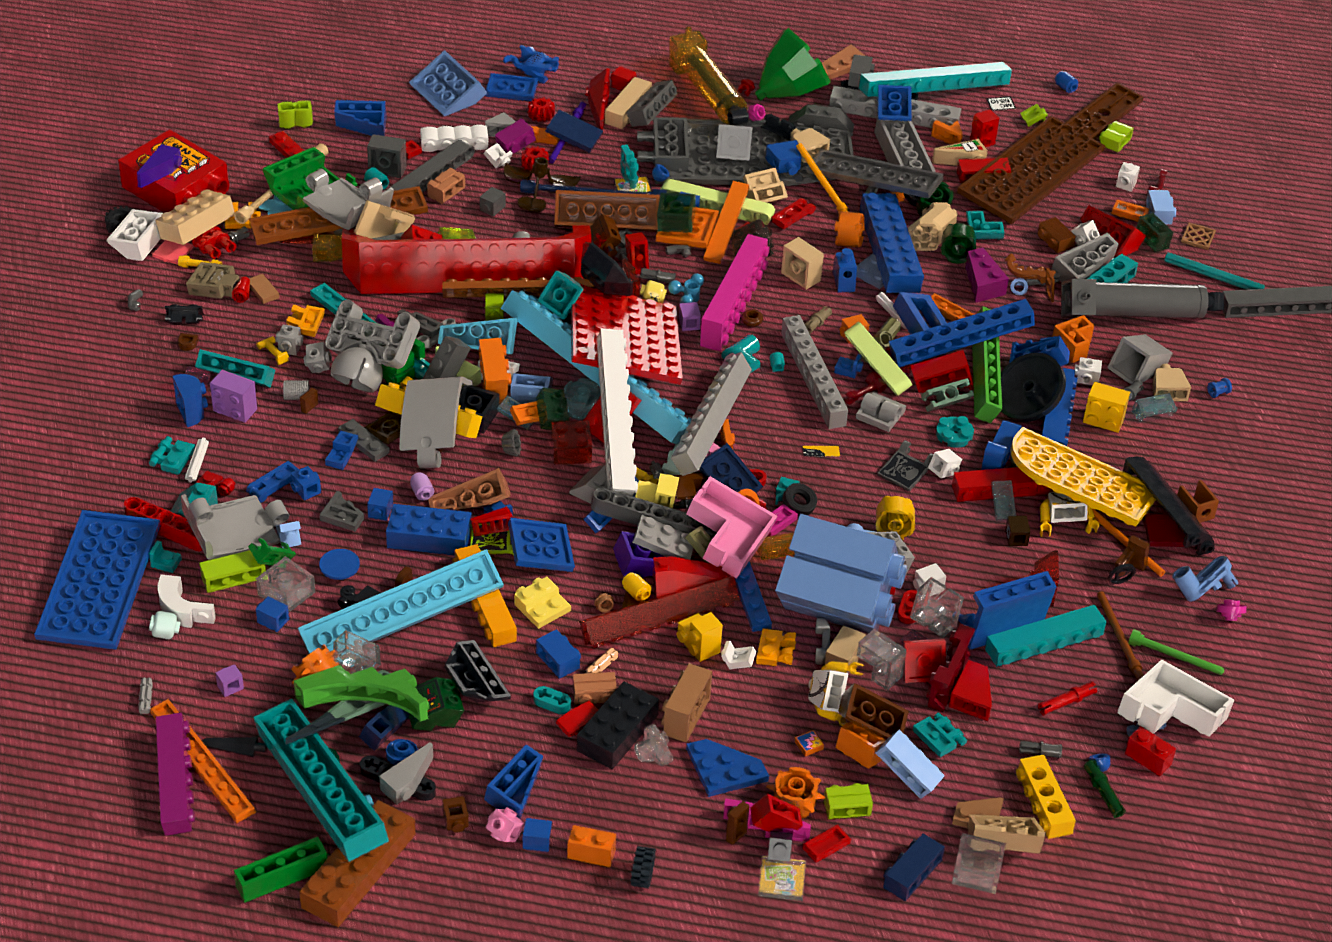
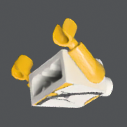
(1064, 509)
(828, 686)

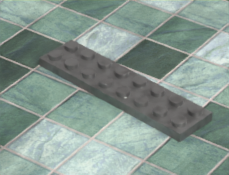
(877, 173)

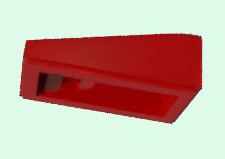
(500, 526)

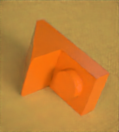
(946, 133)

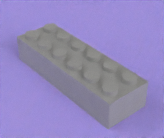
(902, 144)

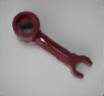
(1161, 179)
(874, 382)

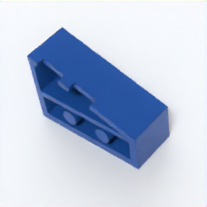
(361, 116)
(1051, 346)

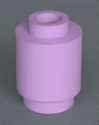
(421, 486)

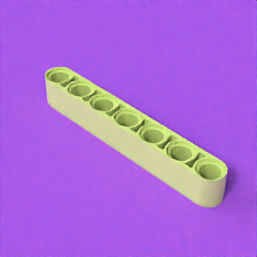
(715, 199)

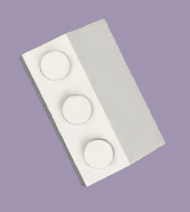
(136, 234)

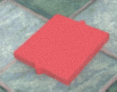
(171, 251)

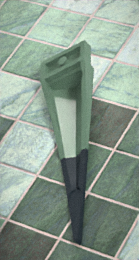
(339, 713)

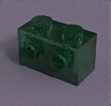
(1157, 233)
(551, 407)

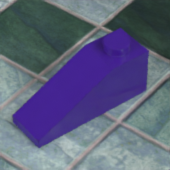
(160, 164)

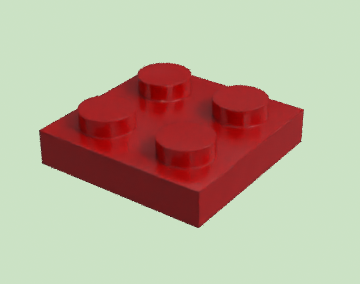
(923, 659)

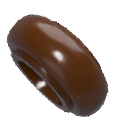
(752, 317)

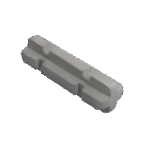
(145, 695)

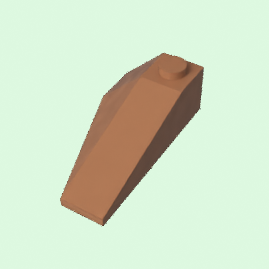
(473, 493)

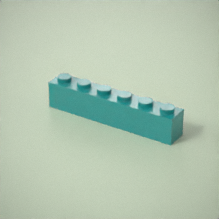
(1045, 635)

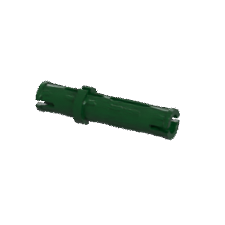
(1100, 781)

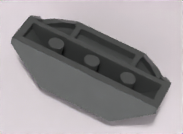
(822, 116)

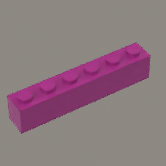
(174, 774)

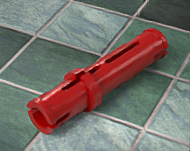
(1075, 694)

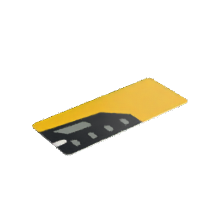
(821, 451)

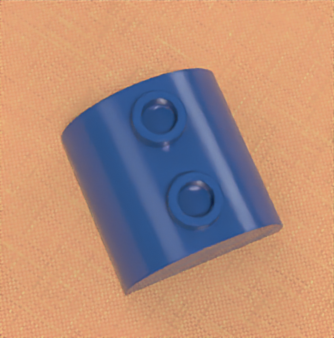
(189, 398)

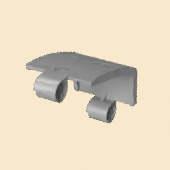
(341, 200)
(430, 417)
(234, 524)

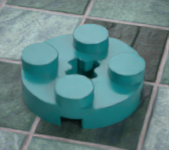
(947, 426)

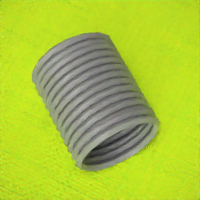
(294, 389)

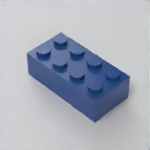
(428, 529)

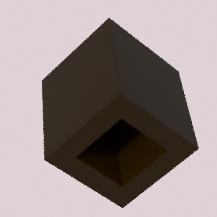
(1017, 531)

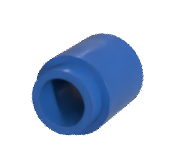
(1066, 82)

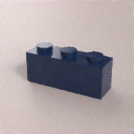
(913, 866)

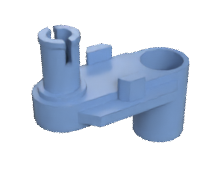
(1195, 586)

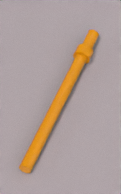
(841, 207)

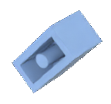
(1161, 205)

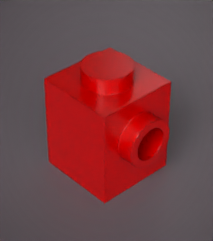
(621, 77)

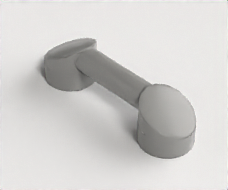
(429, 342)
(823, 628)

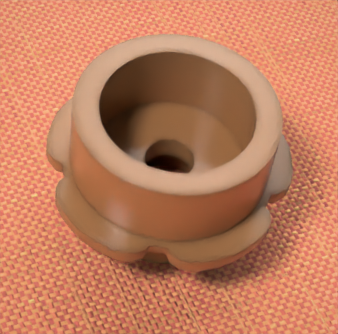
(605, 606)

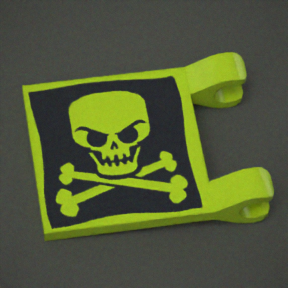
(494, 543)

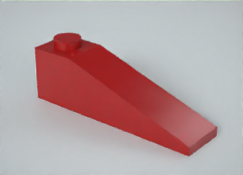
(598, 96)

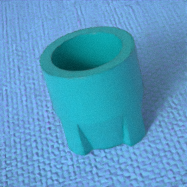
(777, 361)

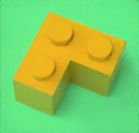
(701, 635)

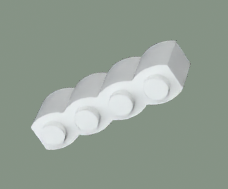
(442, 137)

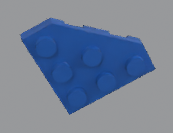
(724, 768)

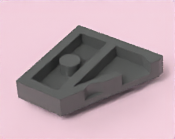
(342, 513)

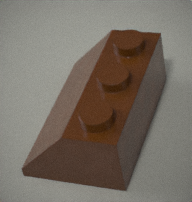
(872, 711)

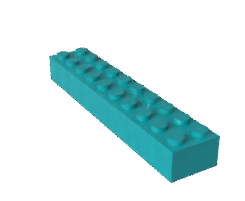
(322, 781)

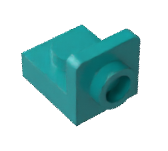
(164, 559)

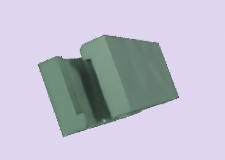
(942, 399)

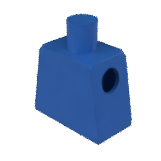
(784, 157)
(845, 262)

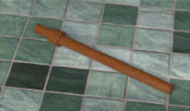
(1134, 664)

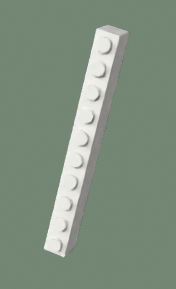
(615, 412)

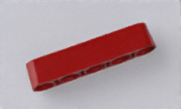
(172, 525)

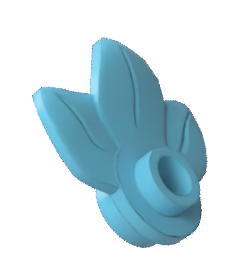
(274, 206)

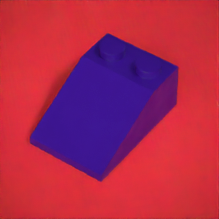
(633, 557)

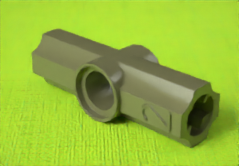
(886, 333)

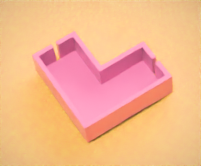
(738, 523)

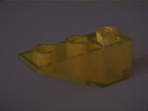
(327, 248)

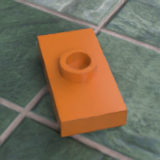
(726, 435)

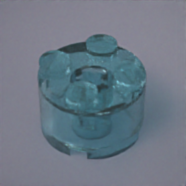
(581, 397)

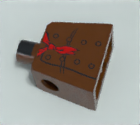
(605, 235)

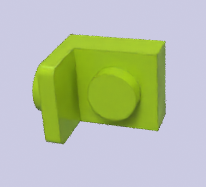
(1033, 115)

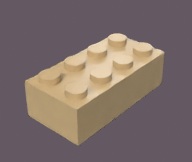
(195, 217)

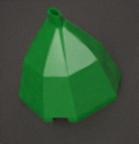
(790, 69)

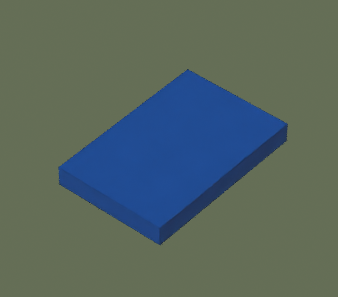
(511, 87)

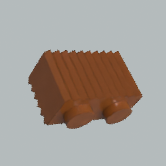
(1056, 235)

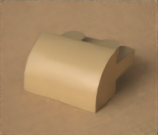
(765, 186)

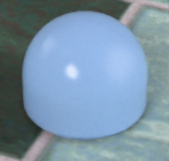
(1019, 281)

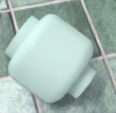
(164, 625)

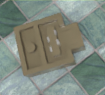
(212, 280)

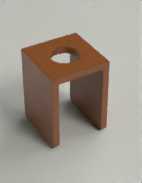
(1205, 498)

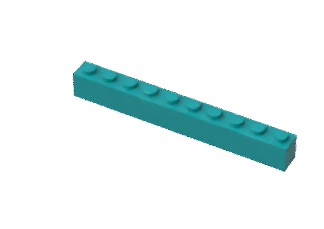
(939, 78)

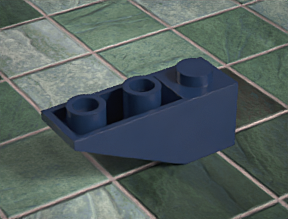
(383, 726)

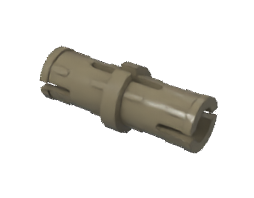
(818, 318)

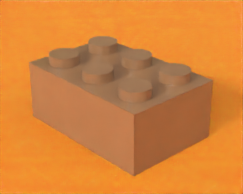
(687, 702)

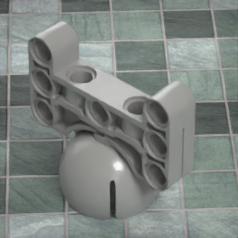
(367, 345)

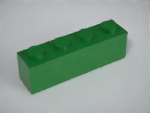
(280, 869)

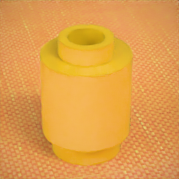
(636, 586)

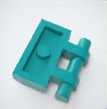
(629, 166)
(177, 455)
(935, 737)

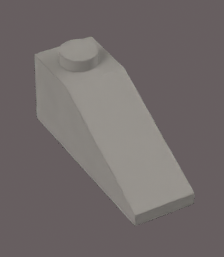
(403, 778)

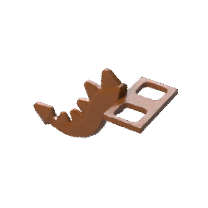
(1038, 274)

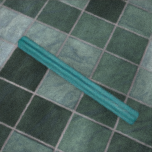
(1212, 272)

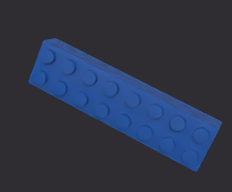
(891, 243)

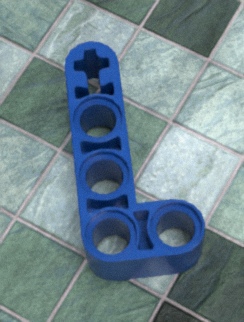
(998, 451)

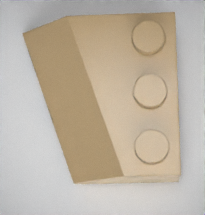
(1018, 833)

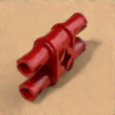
(212, 241)

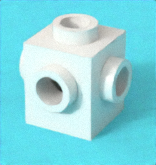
(1085, 232)
(1088, 371)

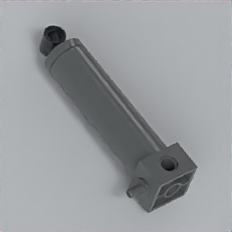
(1137, 299)

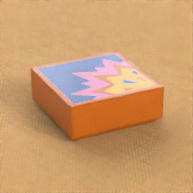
(809, 743)

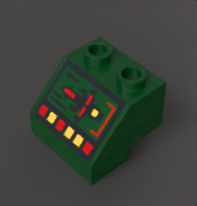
(444, 704)

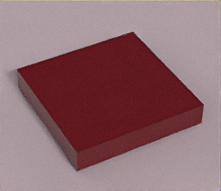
(1163, 531)

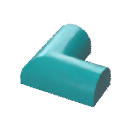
(984, 229)
(748, 346)

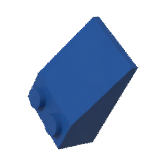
(894, 103)

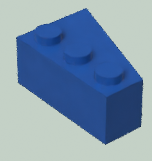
(515, 781)

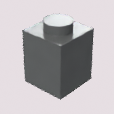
(492, 201)

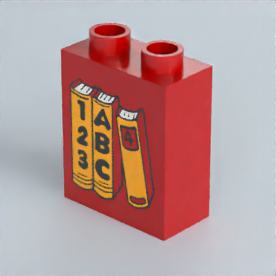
(195, 174)

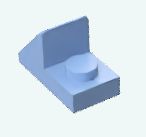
(289, 533)

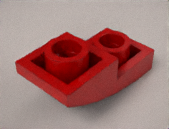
(577, 718)

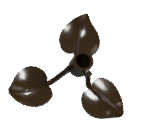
(540, 169)

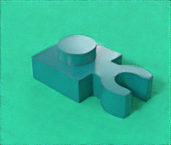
(781, 487)

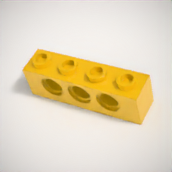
(1045, 796)

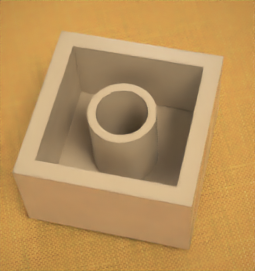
(802, 263)

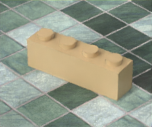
(616, 112)

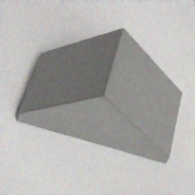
(498, 123)

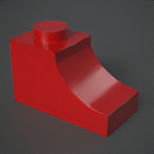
(774, 813)

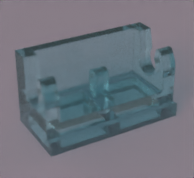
(1154, 406)

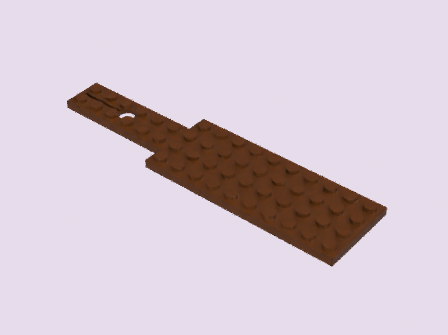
(1047, 157)

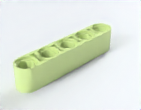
(878, 358)

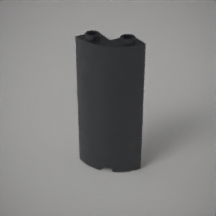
(1194, 532)

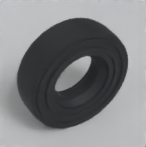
(804, 491)

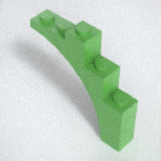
(365, 685)

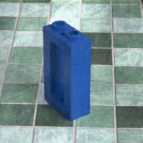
(907, 308)

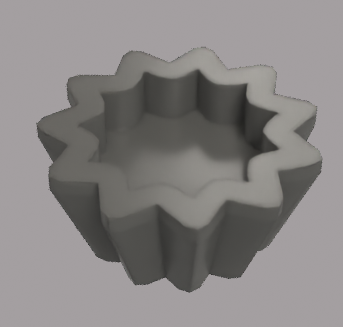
(511, 443)

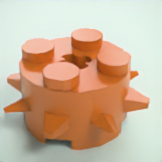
(315, 662)
(797, 789)

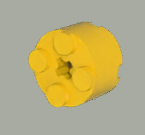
(896, 515)

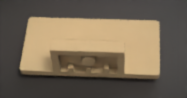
(381, 221)

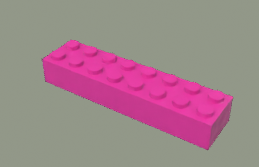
(734, 292)

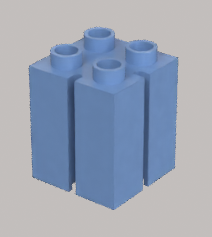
(841, 575)

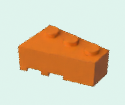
(494, 366)

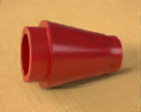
(241, 290)

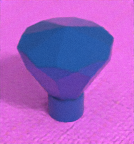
(967, 619)

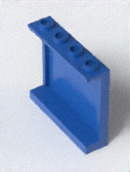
(1011, 606)

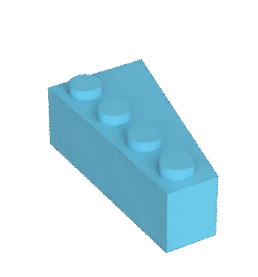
(473, 331)

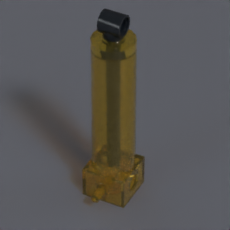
(690, 57)

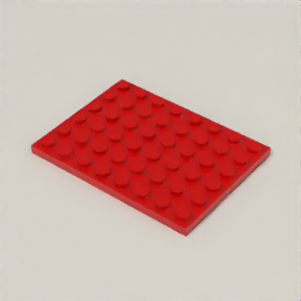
(646, 325)

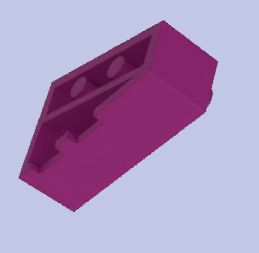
(985, 275)

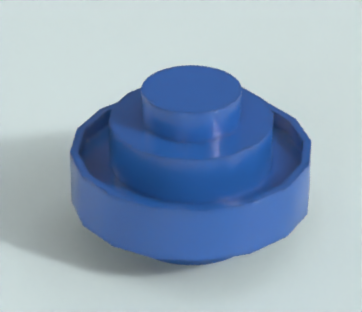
(399, 750)

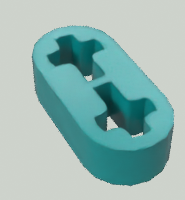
(552, 699)

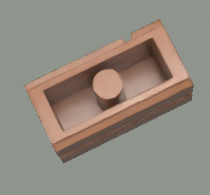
(446, 185)
(593, 687)

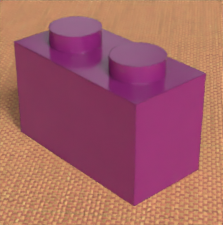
(515, 136)

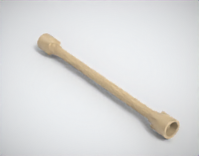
(245, 212)

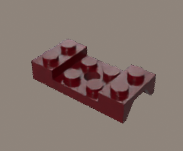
(946, 677)

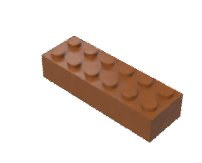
(628, 210)
(343, 884)

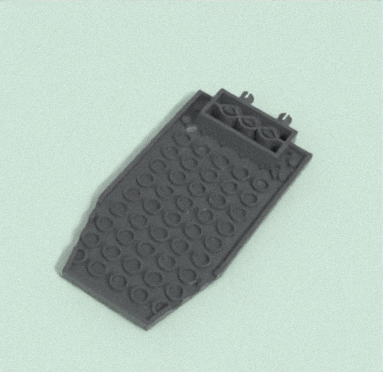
(690, 150)

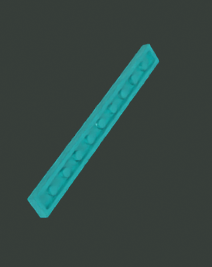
(332, 300)

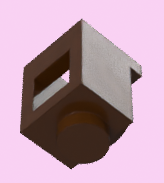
(457, 818)

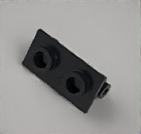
(773, 125)
(175, 312)

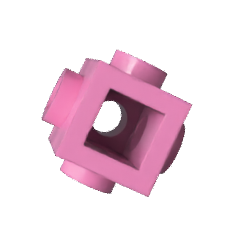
(504, 825)

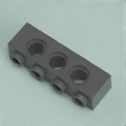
(652, 103)

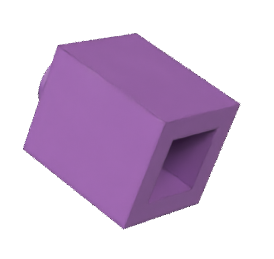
(689, 316)

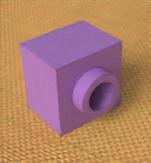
(229, 680)

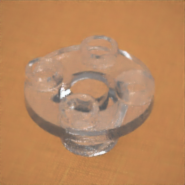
(653, 747)

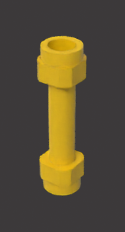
(185, 261)

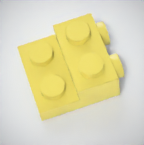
(541, 602)

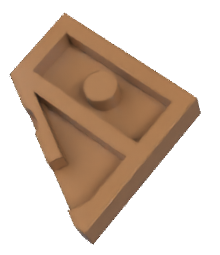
(977, 807)

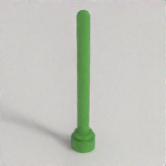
(1138, 639)

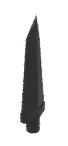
(238, 745)

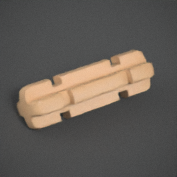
(603, 661)

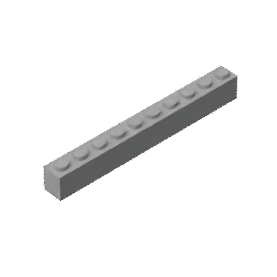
(711, 414)

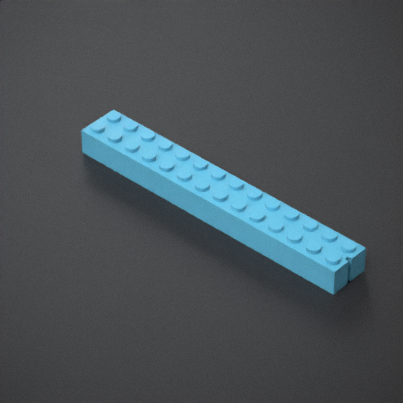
(557, 335)

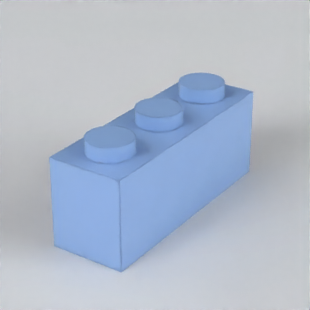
(910, 764)

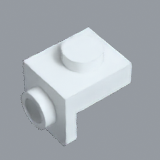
(498, 156)
(738, 657)

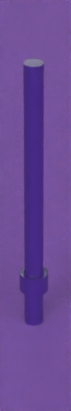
(578, 112)

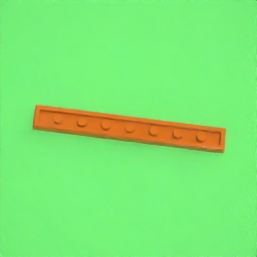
(211, 771)

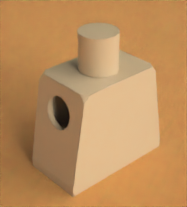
(811, 140)
(1171, 381)

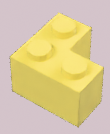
(660, 493)

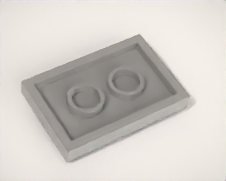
(662, 538)

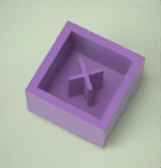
(233, 396)

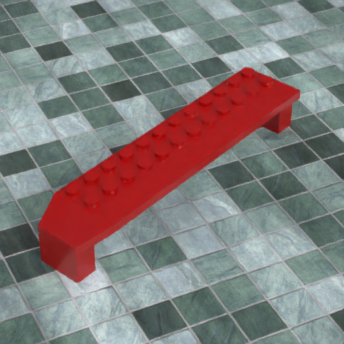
(426, 263)

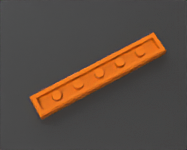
(726, 222)

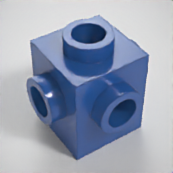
(305, 483)

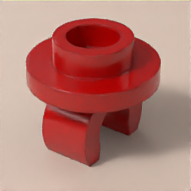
(748, 85)

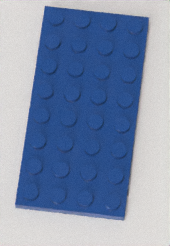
(98, 580)

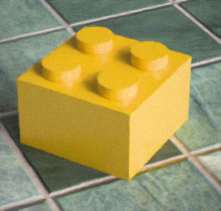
(1106, 407)

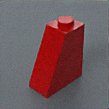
(973, 691)

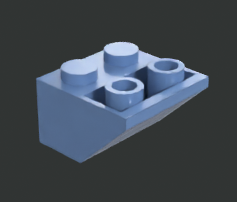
(526, 387)

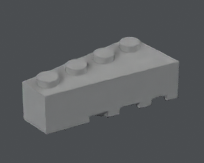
(1086, 258)

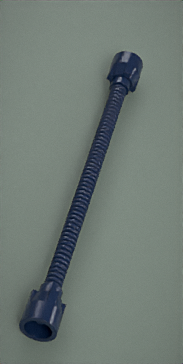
(528, 186)

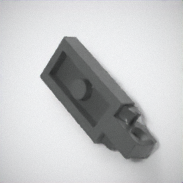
(427, 325)

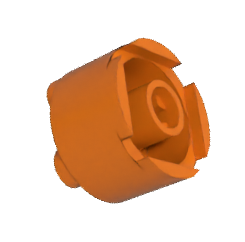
(850, 229)

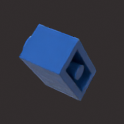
(558, 653)

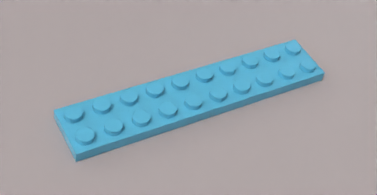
(407, 603)

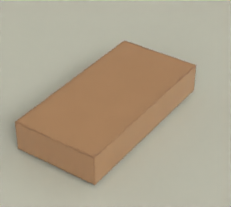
(263, 289)

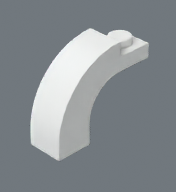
(187, 612)

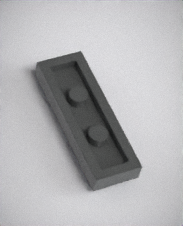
(366, 441)

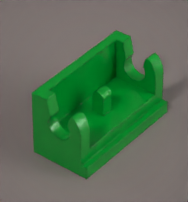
(268, 554)

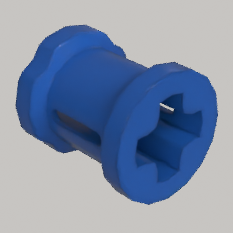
(1219, 387)

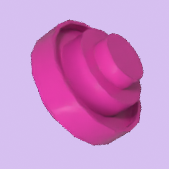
(1231, 609)

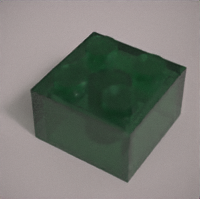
(676, 212)

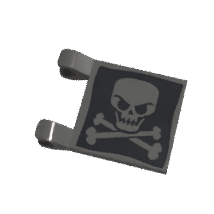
(904, 469)

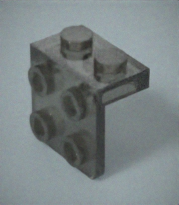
(754, 228)

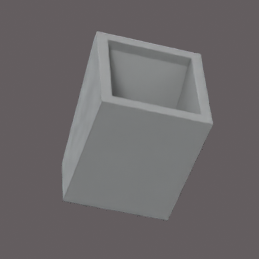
(1138, 358)

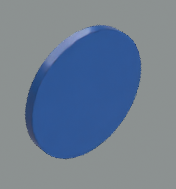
(339, 564)

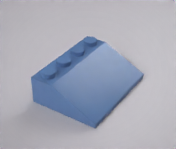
(448, 85)

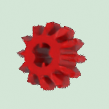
(541, 109)
(530, 154)

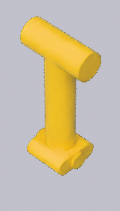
(268, 343)

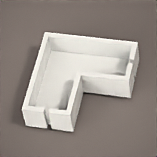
(1171, 692)

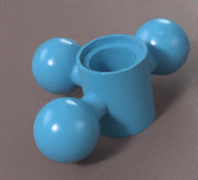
(691, 288)

